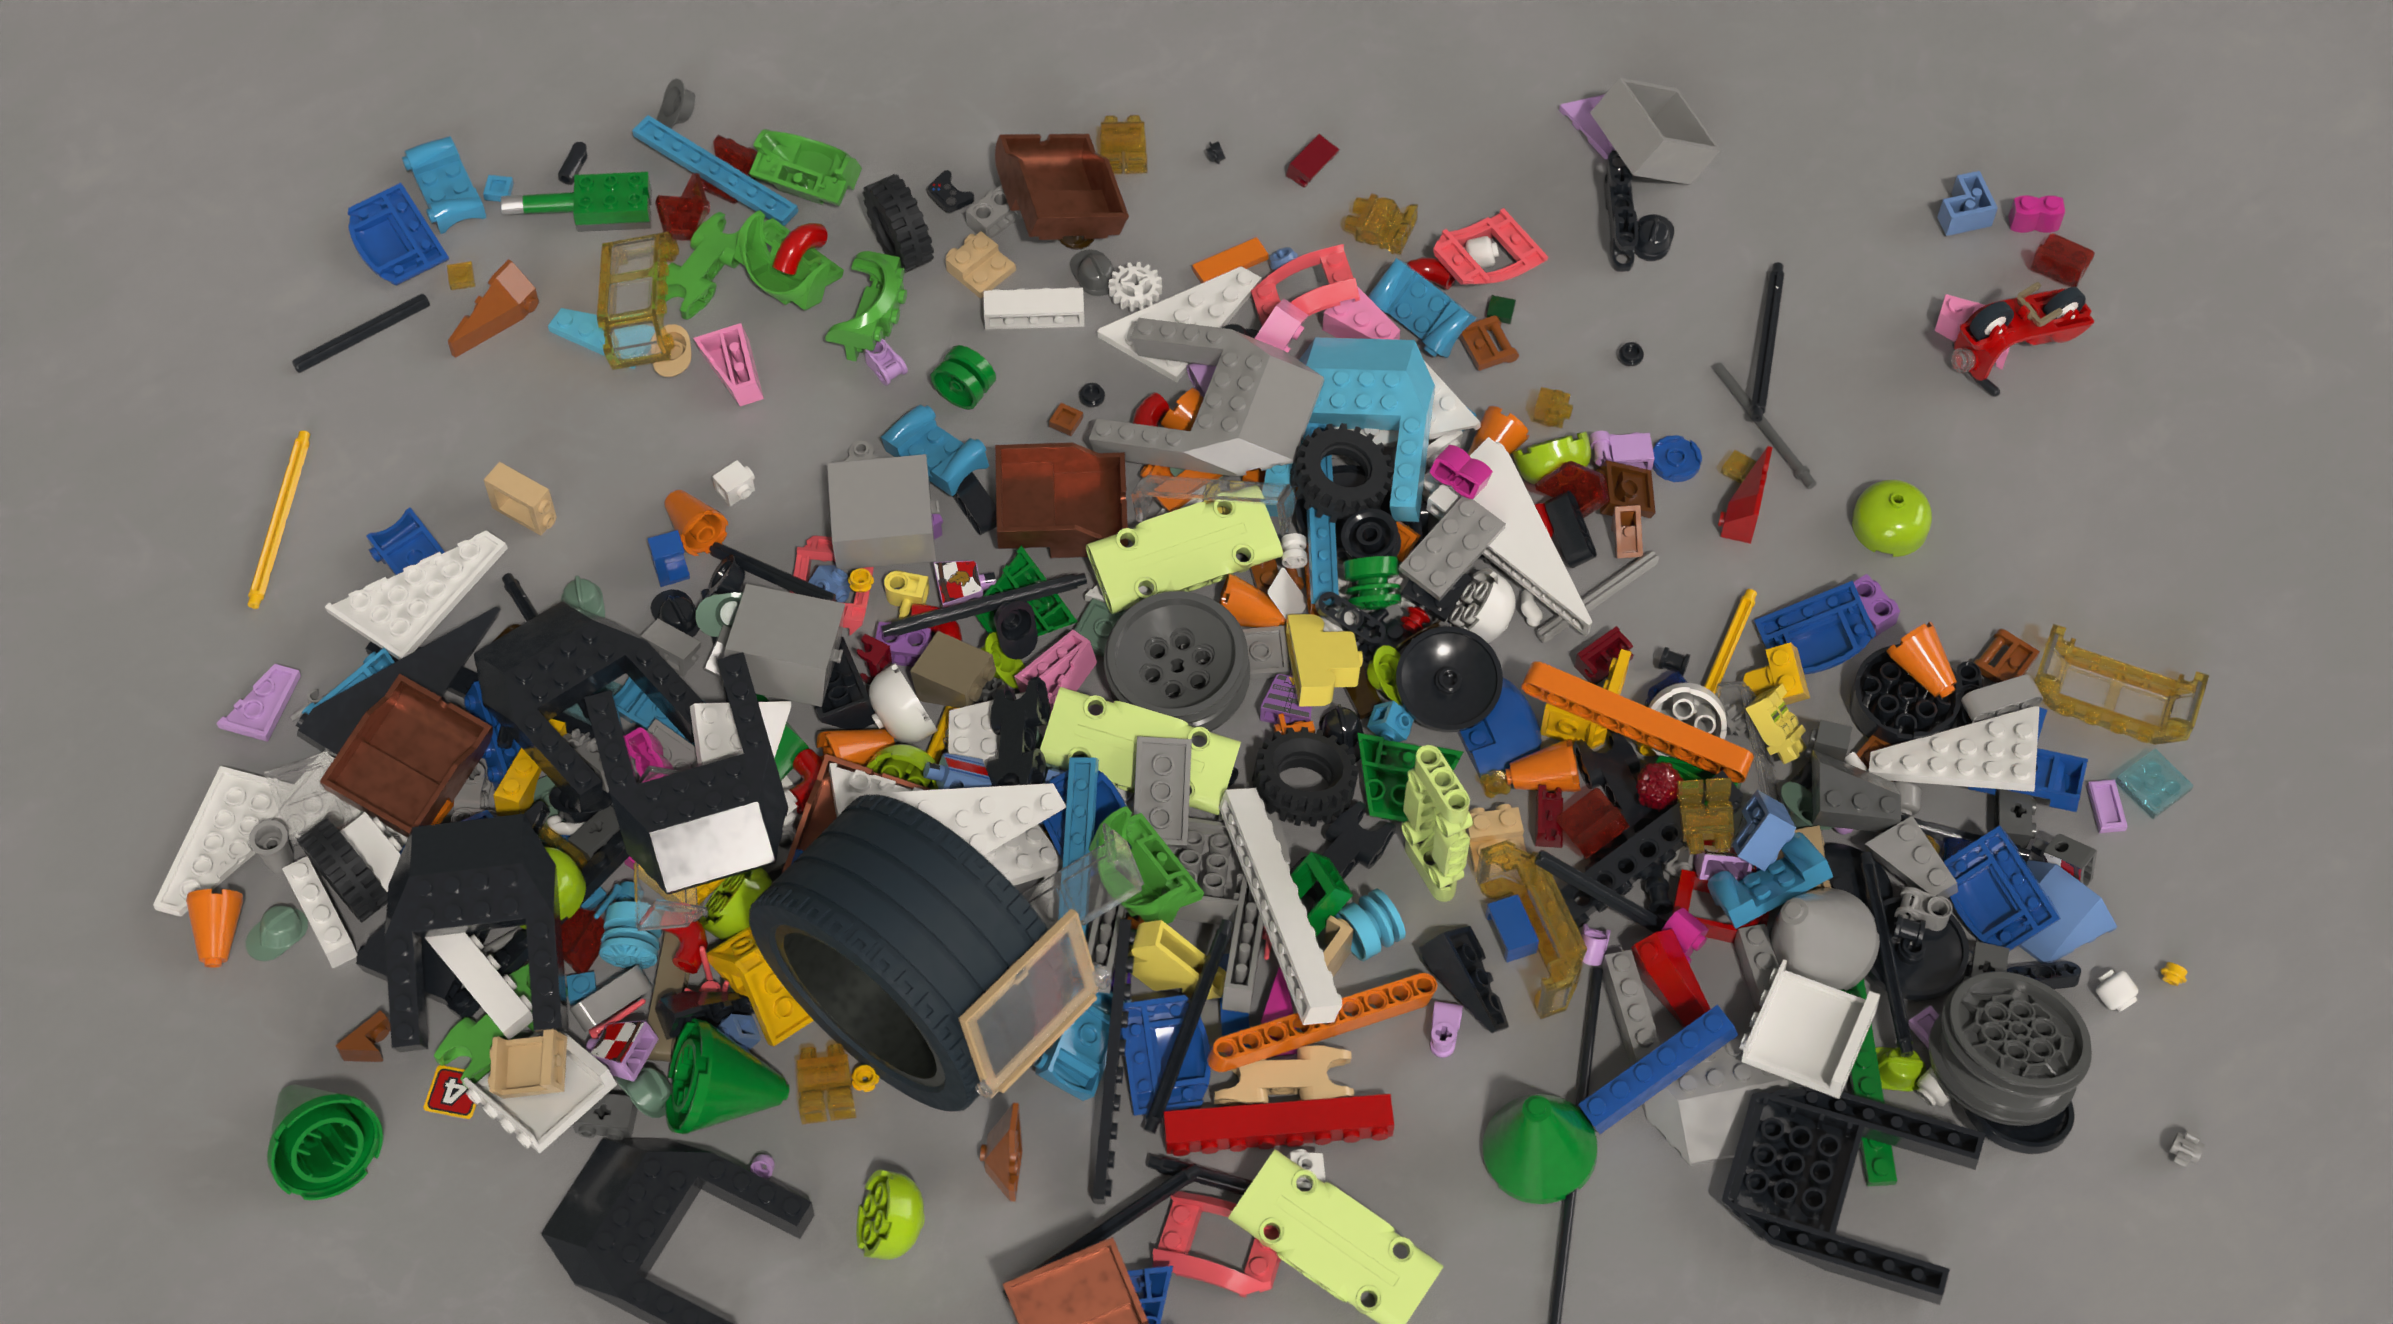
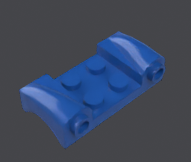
(403, 543)
(2056, 778)

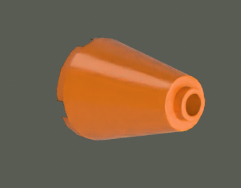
(1185, 412)
(1500, 428)
(695, 521)
(1249, 604)
(1925, 660)
(854, 745)
(1550, 766)
(214, 923)

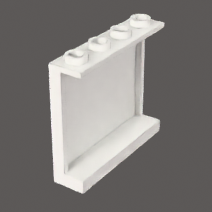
(1808, 1031)
(545, 1117)

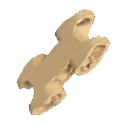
(1287, 1077)

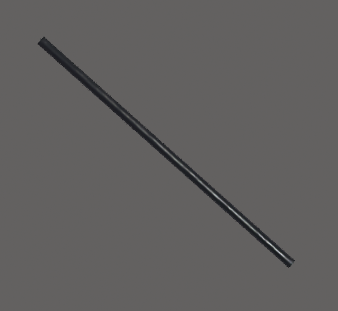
(1570, 1199)

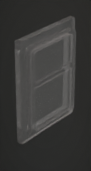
(303, 799)

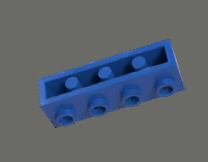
(496, 758)

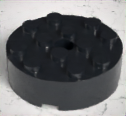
(1896, 706)

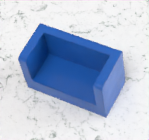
(668, 558)
(1513, 927)

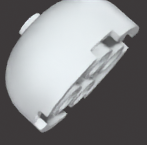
(1489, 608)
(1693, 706)
(898, 707)

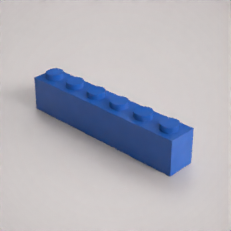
(1658, 1069)

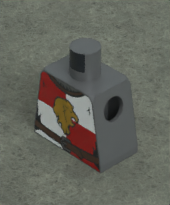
(2069, 855)

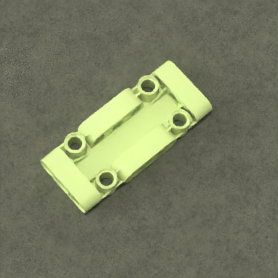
(1182, 551)
(1113, 742)
(1438, 817)
(1335, 1241)

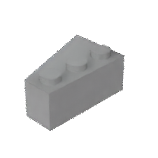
(1913, 858)

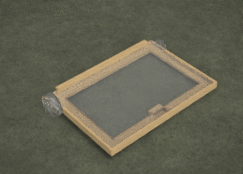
(1032, 1005)

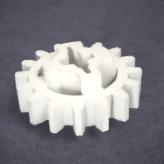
(1135, 286)

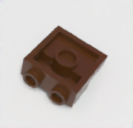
(1627, 487)

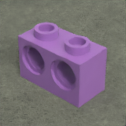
(1877, 602)
(901, 649)

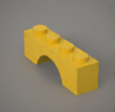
(518, 786)

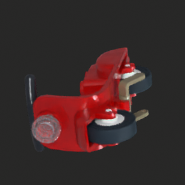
(2029, 318)

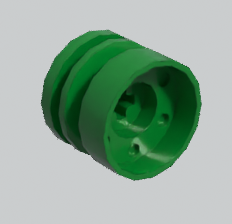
(1372, 582)

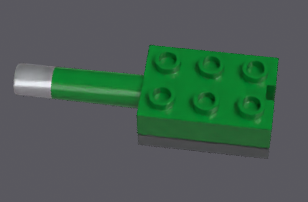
(597, 202)

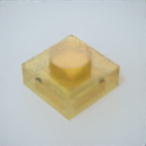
(461, 275)
(1738, 466)

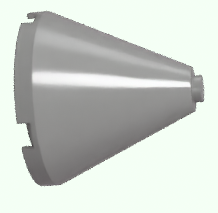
(1826, 937)

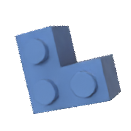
(1969, 206)
(1765, 832)

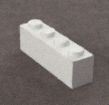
(1033, 308)
(320, 912)

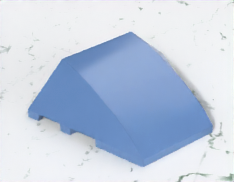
(2080, 910)

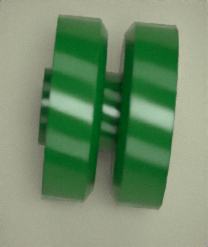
(963, 377)

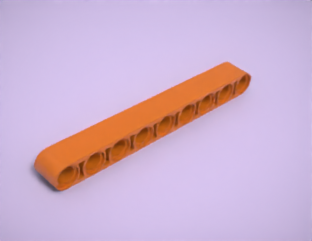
(1637, 721)
(1290, 1039)

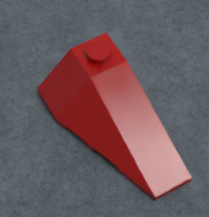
(1744, 506)
(1669, 976)

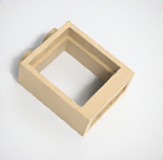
(520, 498)

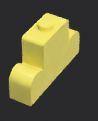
(1320, 659)
(1169, 961)

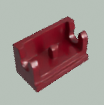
(1311, 160)
(876, 655)
(1596, 658)
(1548, 807)

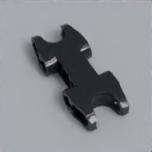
(1621, 213)
(1017, 725)
(1615, 775)
(1351, 846)

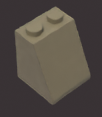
(951, 672)

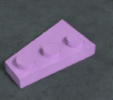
(1582, 120)
(263, 706)

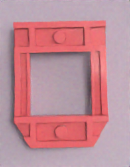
(1509, 234)
(1340, 285)
(822, 549)
(1178, 1238)

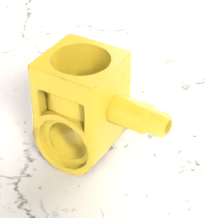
(913, 590)

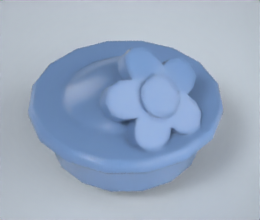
(1282, 257)

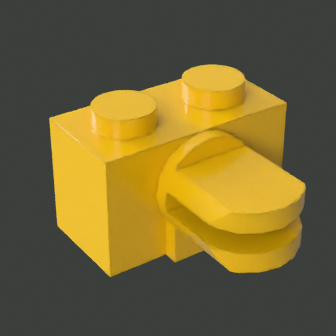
(1783, 669)

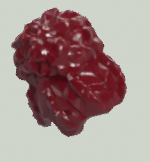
(1658, 786)

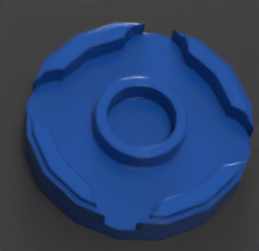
(1676, 458)

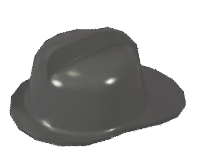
(676, 105)
(1092, 271)

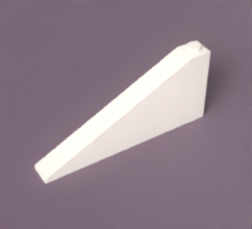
(1524, 546)

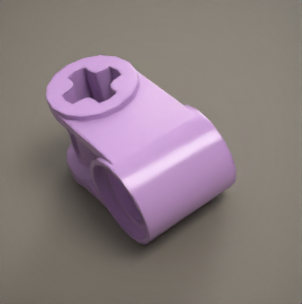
(886, 363)
(1596, 944)
(1445, 1025)

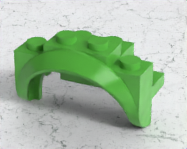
(804, 167)
(804, 287)
(878, 305)
(1164, 877)

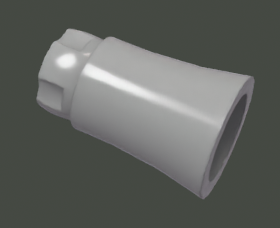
(271, 843)

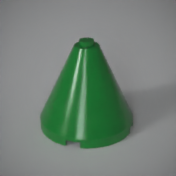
(717, 1080)
(321, 1142)
(1540, 1148)

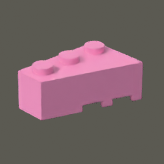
(1956, 312)
(1359, 320)
(1282, 326)
(732, 360)
(1062, 665)

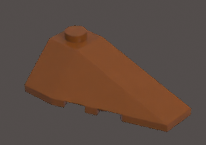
(503, 305)
(1004, 1152)

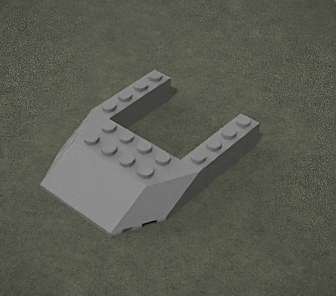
(1248, 415)
(1218, 872)
(1709, 1103)

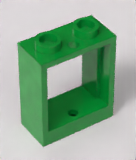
(1321, 868)

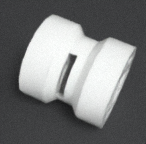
(1293, 547)

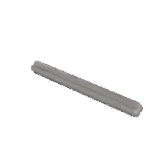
(1602, 593)

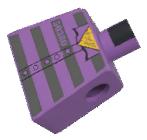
(1283, 699)

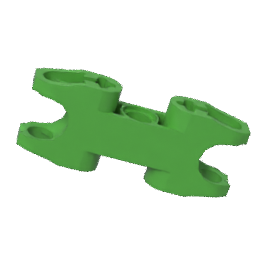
(695, 276)
(475, 1038)

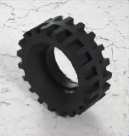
(898, 222)
(1326, 495)
(1308, 752)
(343, 869)

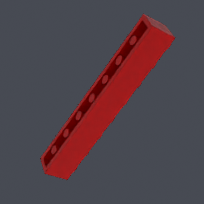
(1278, 1124)

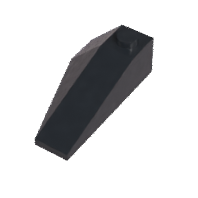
(846, 698)
(1457, 962)
(677, 1009)

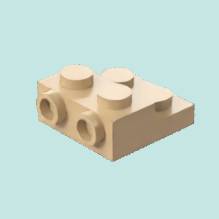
(979, 264)
(1494, 827)

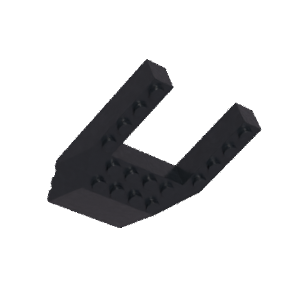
(554, 666)
(702, 819)
(470, 881)
(1797, 1171)
(631, 1205)

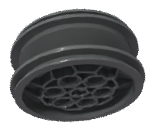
(1162, 625)
(2009, 1048)

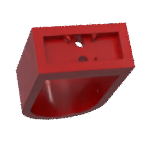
(1720, 931)

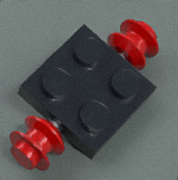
(1427, 603)

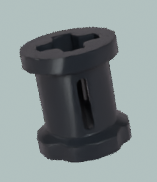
(1674, 661)
(1909, 929)

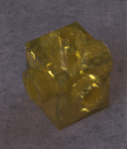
(1552, 407)

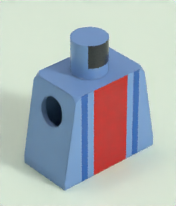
(958, 772)

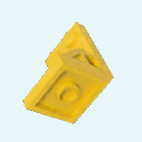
(1565, 725)
(750, 975)

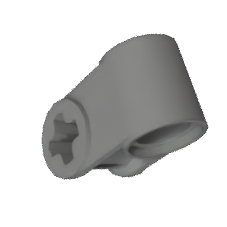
(474, 791)
(1923, 907)

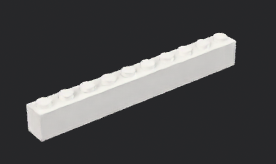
(1280, 907)
(457, 950)

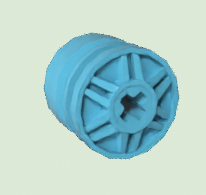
(1373, 924)
(623, 943)

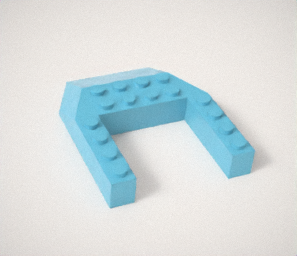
(1380, 388)

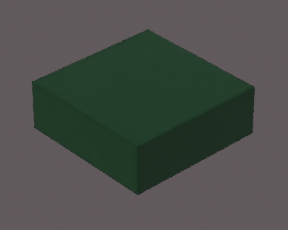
(1502, 308)

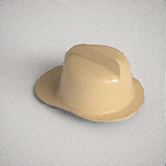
(680, 354)

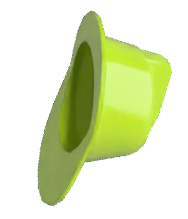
(1005, 667)
(1382, 671)
(1898, 1071)

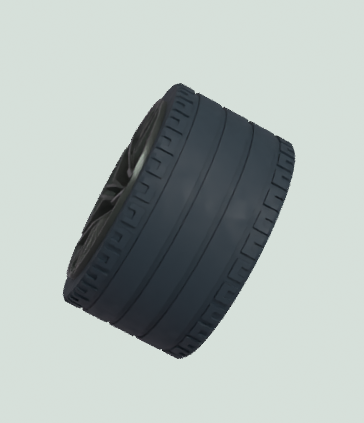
(892, 940)

